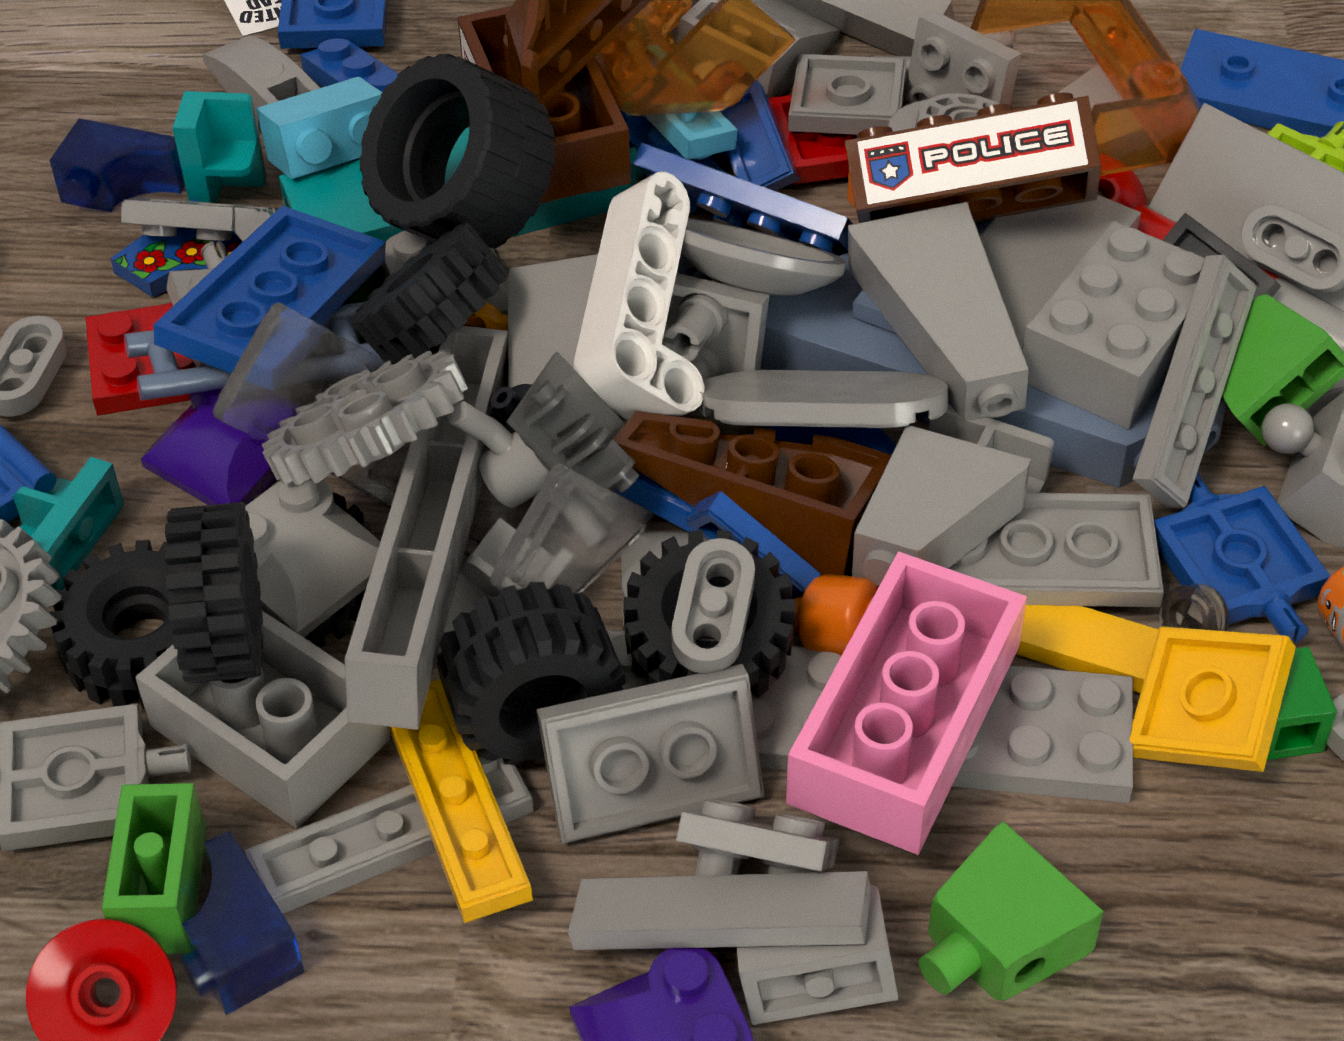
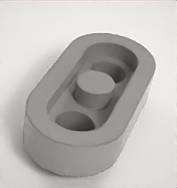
(1301, 249)
(29, 362)
(711, 609)

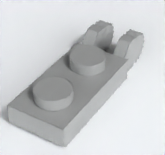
(211, 220)

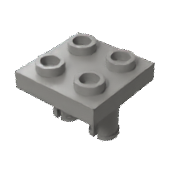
(960, 60)
(716, 326)
(728, 833)

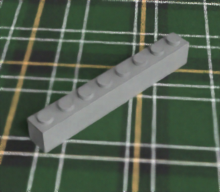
(422, 550)

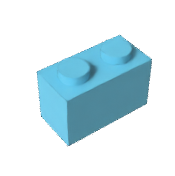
(317, 126)

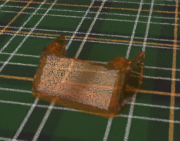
(702, 71)
(1157, 98)

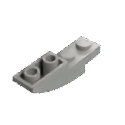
(258, 70)

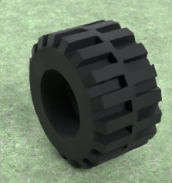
(522, 656)

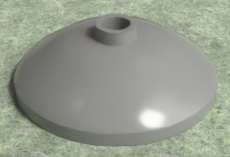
(758, 259)

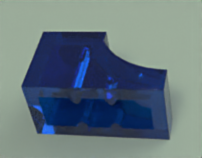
(111, 163)
(239, 935)

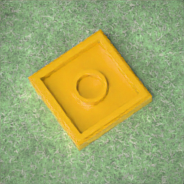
(1211, 698)

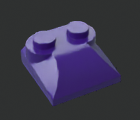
(210, 456)
(677, 1000)

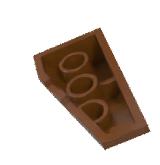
(793, 489)

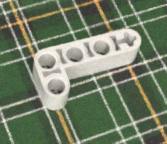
(630, 302)

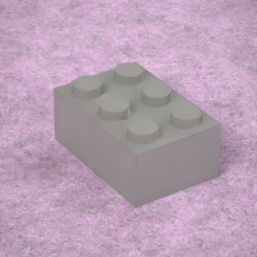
(1113, 324)
(271, 733)

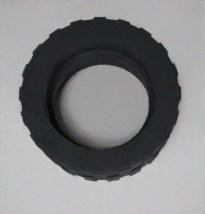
(413, 137)

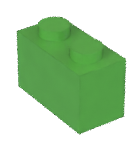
(156, 861)

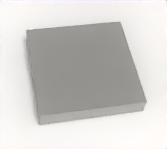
(845, 93)

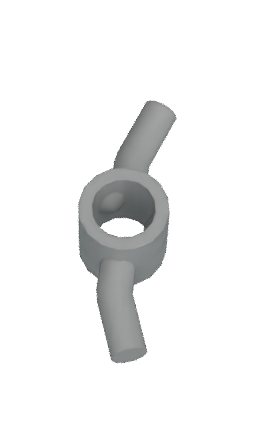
(508, 466)

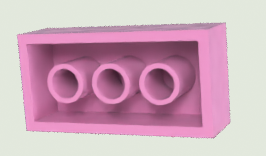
(905, 702)

